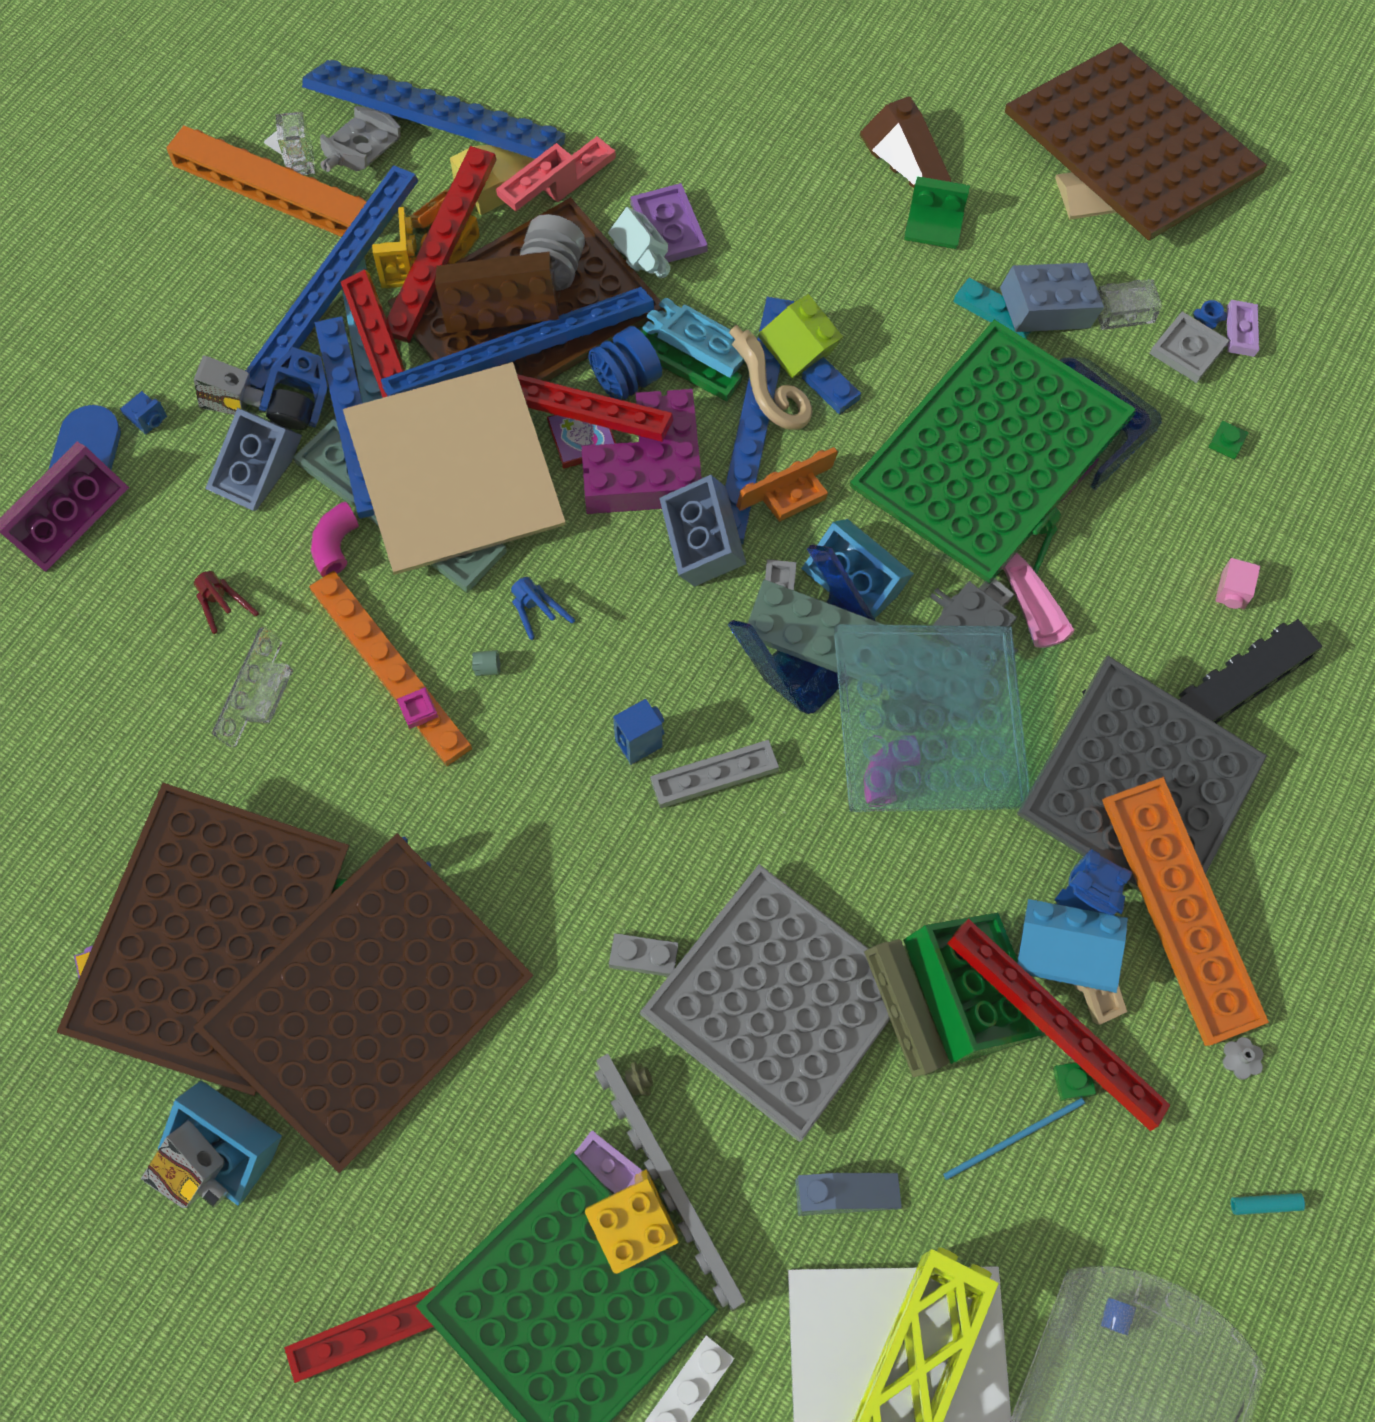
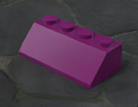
(61, 506)

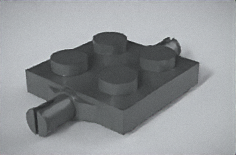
(971, 608)

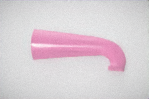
(1042, 613)

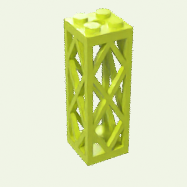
(953, 1276)

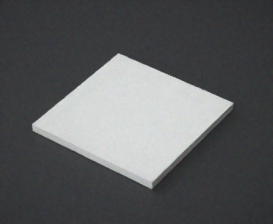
(842, 1326)

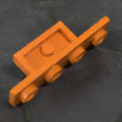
(792, 488)

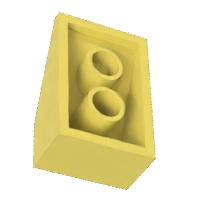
(506, 166)

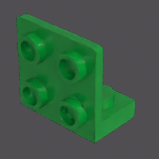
(936, 212)

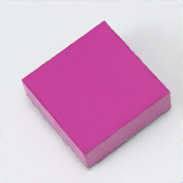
(417, 708)

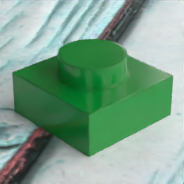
(1228, 440)
(1073, 1082)

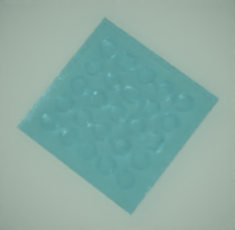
(930, 718)

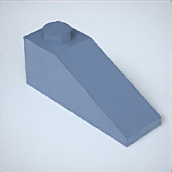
(847, 1193)

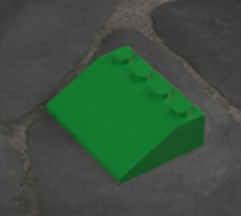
(963, 1004)

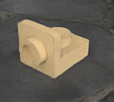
(1103, 1004)

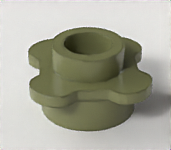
(639, 1079)

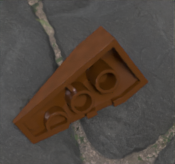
(904, 142)

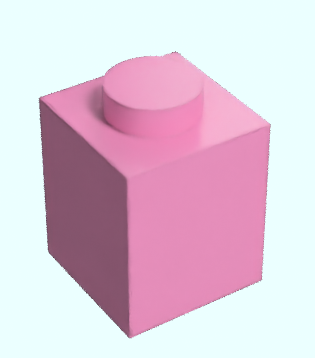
(1237, 583)

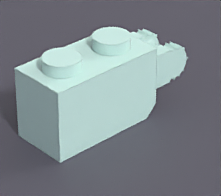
(640, 243)

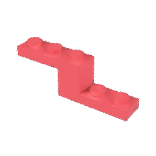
(555, 173)

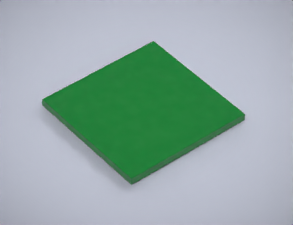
(551, 1318)

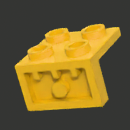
(396, 258)
(632, 1224)

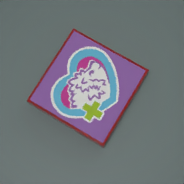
(572, 434)

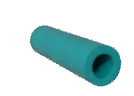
(1267, 1204)

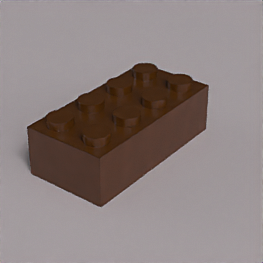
(497, 292)

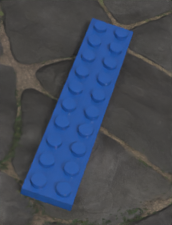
(432, 109)

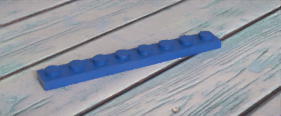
(344, 394)

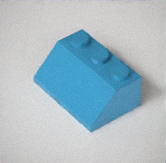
(870, 567)
(1072, 945)
(234, 1133)

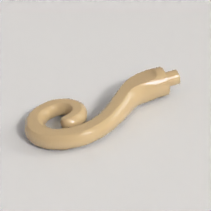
(753, 354)

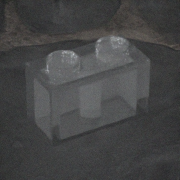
(295, 142)
(1129, 304)

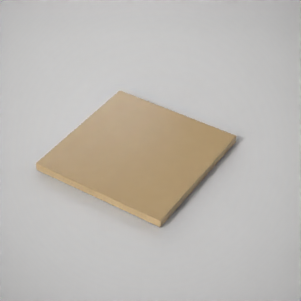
(453, 468)

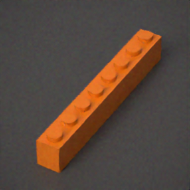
(264, 181)

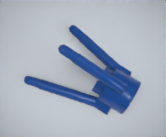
(530, 595)

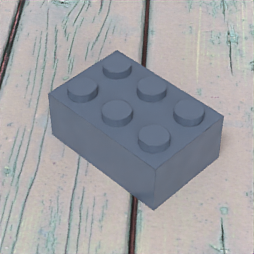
(1051, 297)
(702, 531)

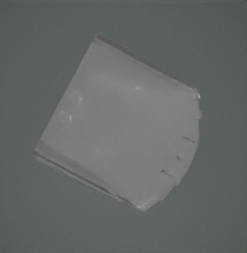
(1137, 1353)

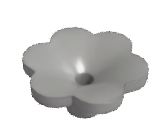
(1238, 1062)

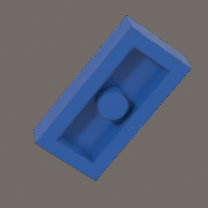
(831, 385)

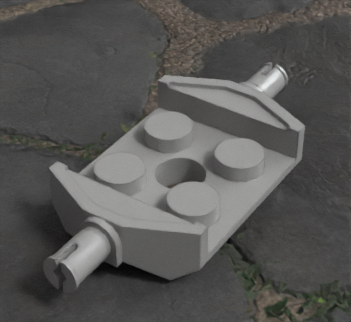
(360, 140)

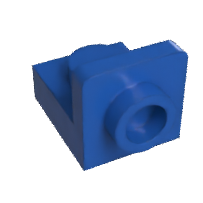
(144, 412)

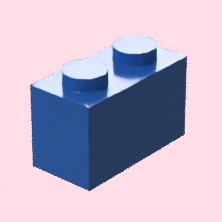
(639, 730)

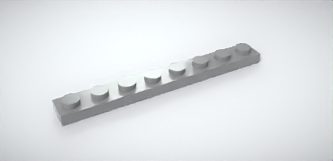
(674, 1195)

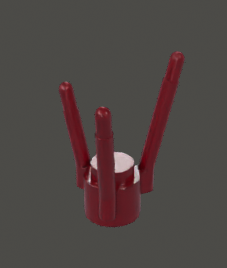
(212, 590)

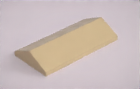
(1079, 198)

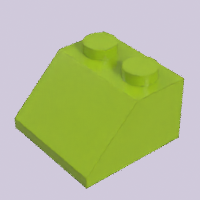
(800, 336)

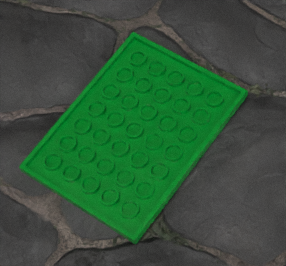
(992, 450)

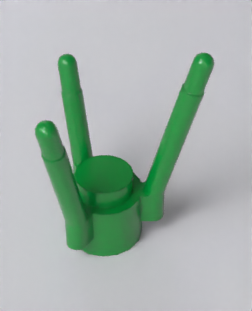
(1047, 526)

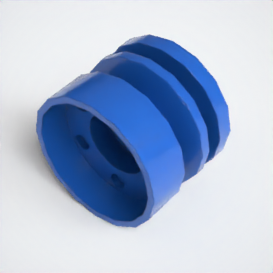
(625, 363)

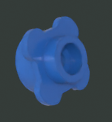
(1210, 314)

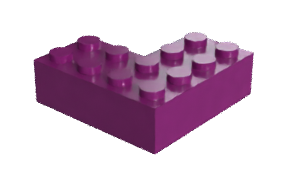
(641, 472)

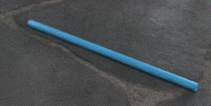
(1013, 1139)

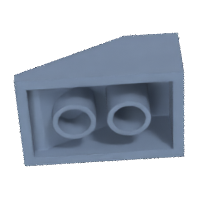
(252, 459)

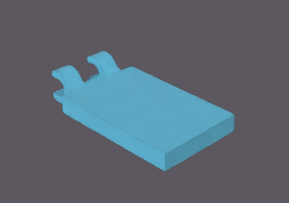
(695, 336)

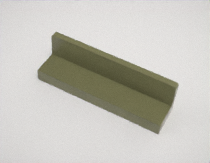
(906, 1007)

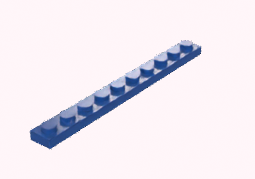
(337, 266)
(523, 342)
(752, 427)

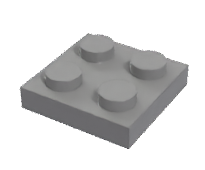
(1189, 347)

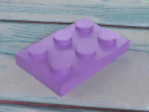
(674, 220)

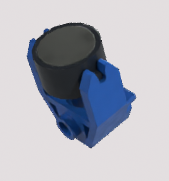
(289, 407)

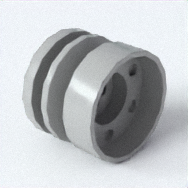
(562, 240)

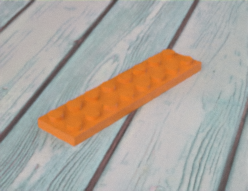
(1185, 912)

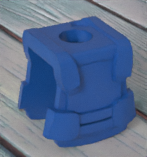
(1095, 885)

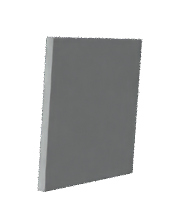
(773, 1002)

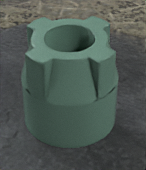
(486, 663)

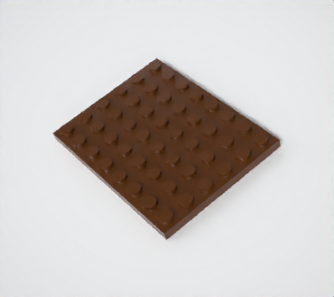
(1135, 140)
(599, 276)
(188, 922)
(364, 1002)

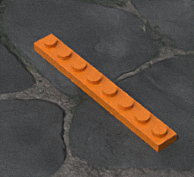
(386, 662)

